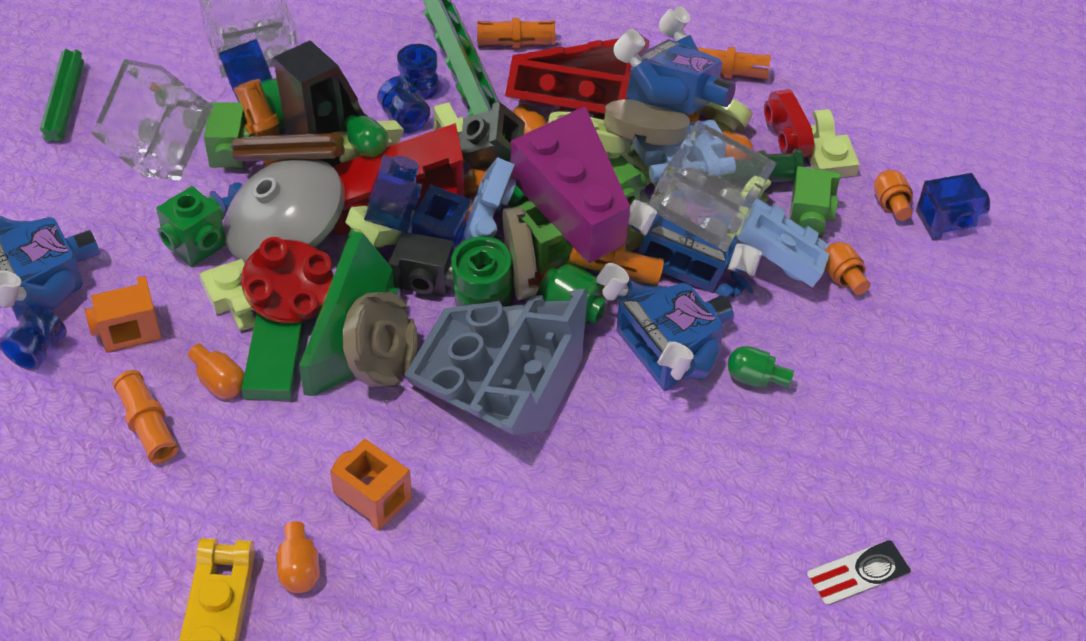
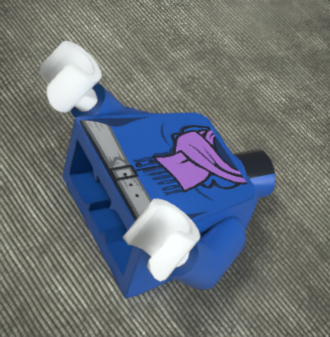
(674, 71)
(686, 254)
(40, 263)
(667, 326)

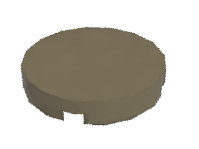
(657, 123)
(520, 245)
(379, 339)

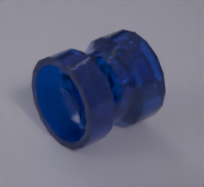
(419, 65)
(403, 103)
(32, 338)

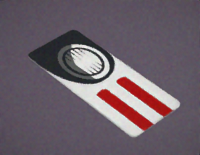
(858, 572)

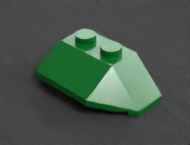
(357, 273)

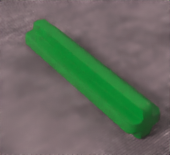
(62, 95)

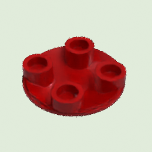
(286, 280)

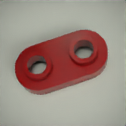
(789, 122)

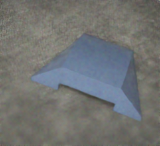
(504, 360)

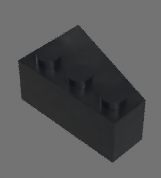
(313, 93)

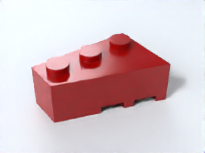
(570, 76)
(438, 161)

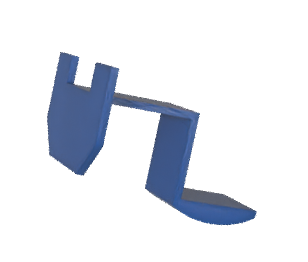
(224, 202)
(735, 288)

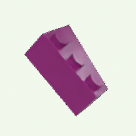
(573, 183)

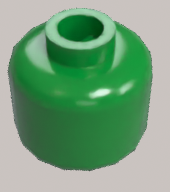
(559, 282)

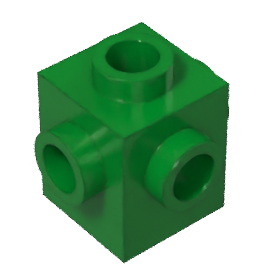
(191, 225)

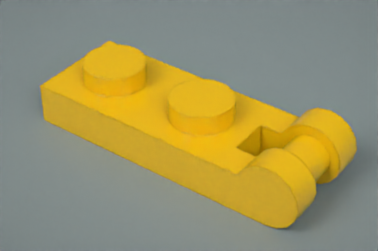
(216, 600)

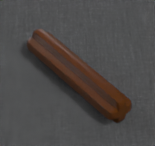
(288, 147)

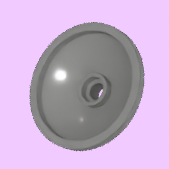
(284, 201)

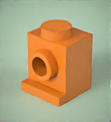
(124, 316)
(371, 482)

